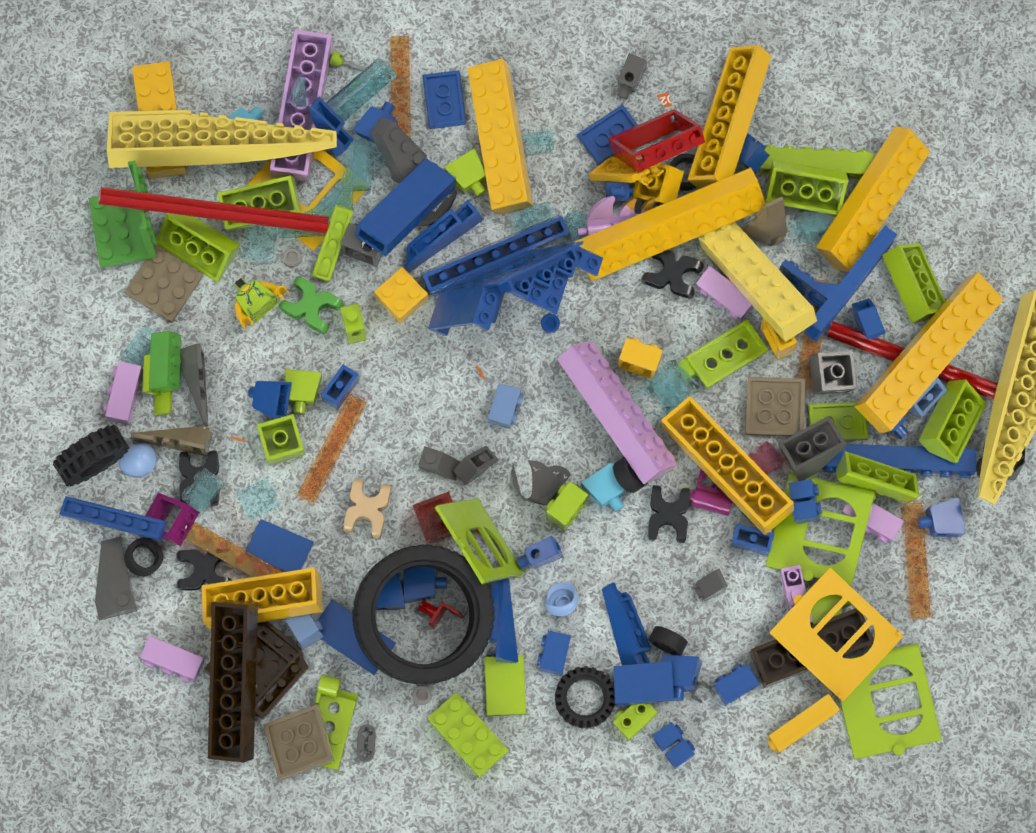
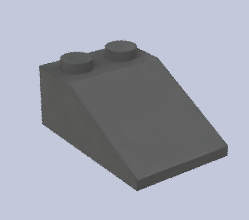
(812, 448)

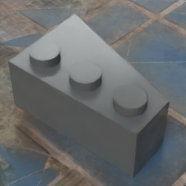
(397, 148)

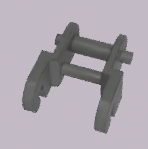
(698, 684)

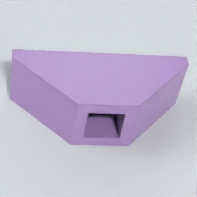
(792, 585)

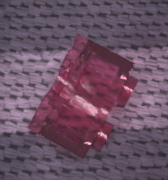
(767, 458)

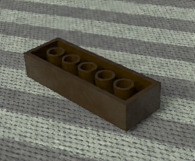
(777, 664)

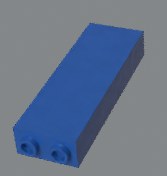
(405, 207)

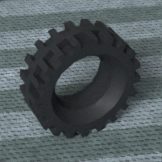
(91, 455)

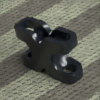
(673, 273)
(189, 471)
(668, 514)
(203, 570)

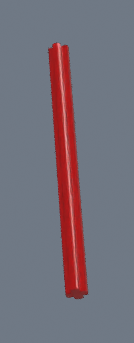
(213, 210)
(891, 351)

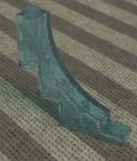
(356, 178)

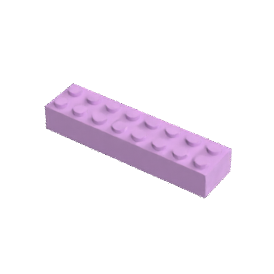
(309, 58)
(617, 411)

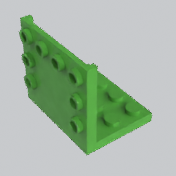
(122, 232)

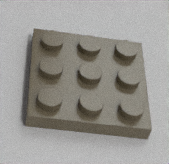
(164, 284)
(775, 406)
(298, 742)

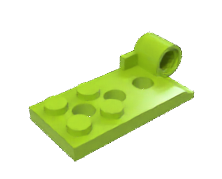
(696, 364)
(329, 693)

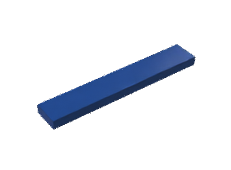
(113, 518)

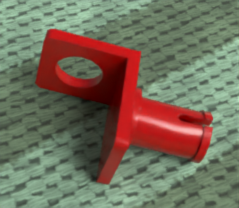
(437, 613)

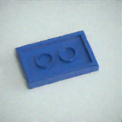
(444, 99)
(596, 135)
(279, 547)
(643, 683)

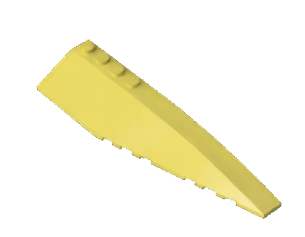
(201, 139)
(1014, 404)

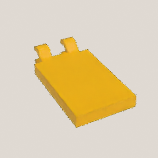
(617, 171)

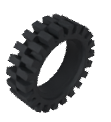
(601, 680)

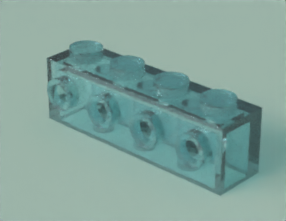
(361, 89)

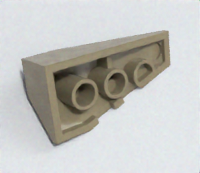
(769, 224)
(185, 439)

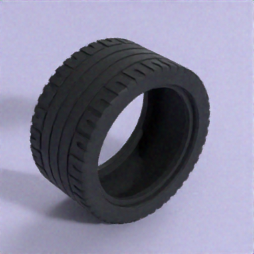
(479, 604)

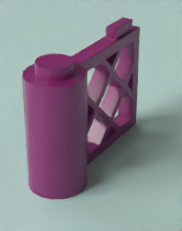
(710, 498)

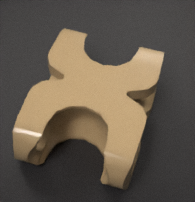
(367, 508)

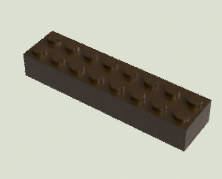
(232, 680)

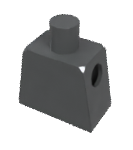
(634, 68)

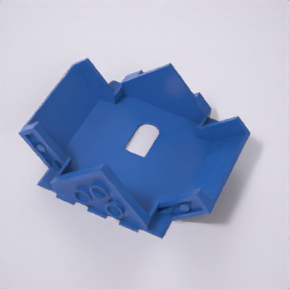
(533, 276)

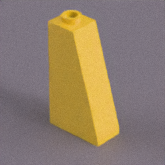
(803, 724)

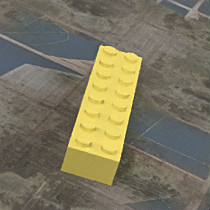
(758, 280)

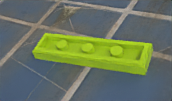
(331, 244)

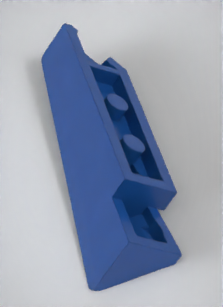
(441, 234)
(626, 626)
(503, 630)

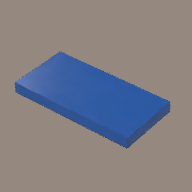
(340, 635)

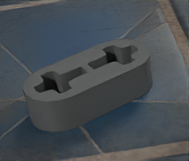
(361, 742)

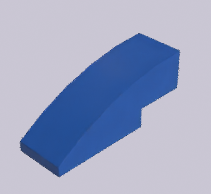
(327, 119)

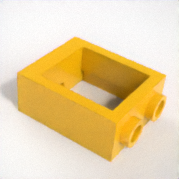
(778, 345)

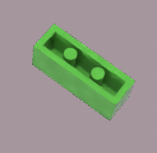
(165, 361)

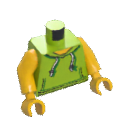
(256, 300)

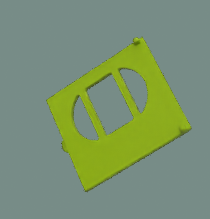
(469, 515)
(790, 537)
(860, 717)

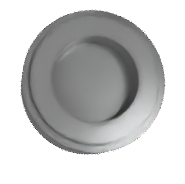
(292, 257)
(422, 695)

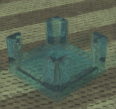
(671, 386)

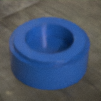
(550, 323)

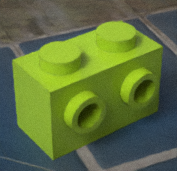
(634, 719)

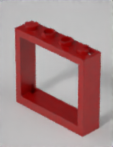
(690, 137)

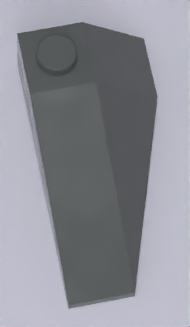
(193, 370)
(114, 587)

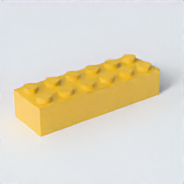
(156, 93)
(277, 594)

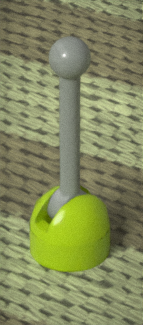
(338, 59)

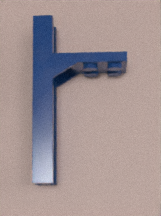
(833, 297)

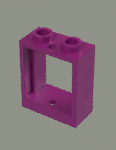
(161, 508)

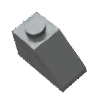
(438, 463)
(475, 464)
(711, 585)

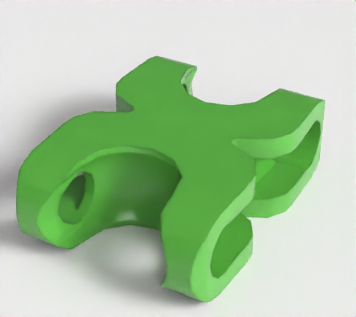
(311, 305)

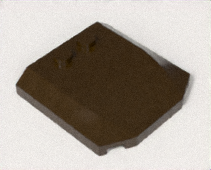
(277, 667)

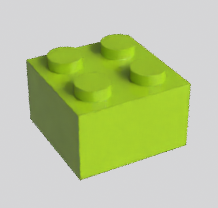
(281, 439)
(566, 506)

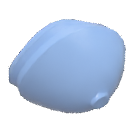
(138, 460)
(561, 599)

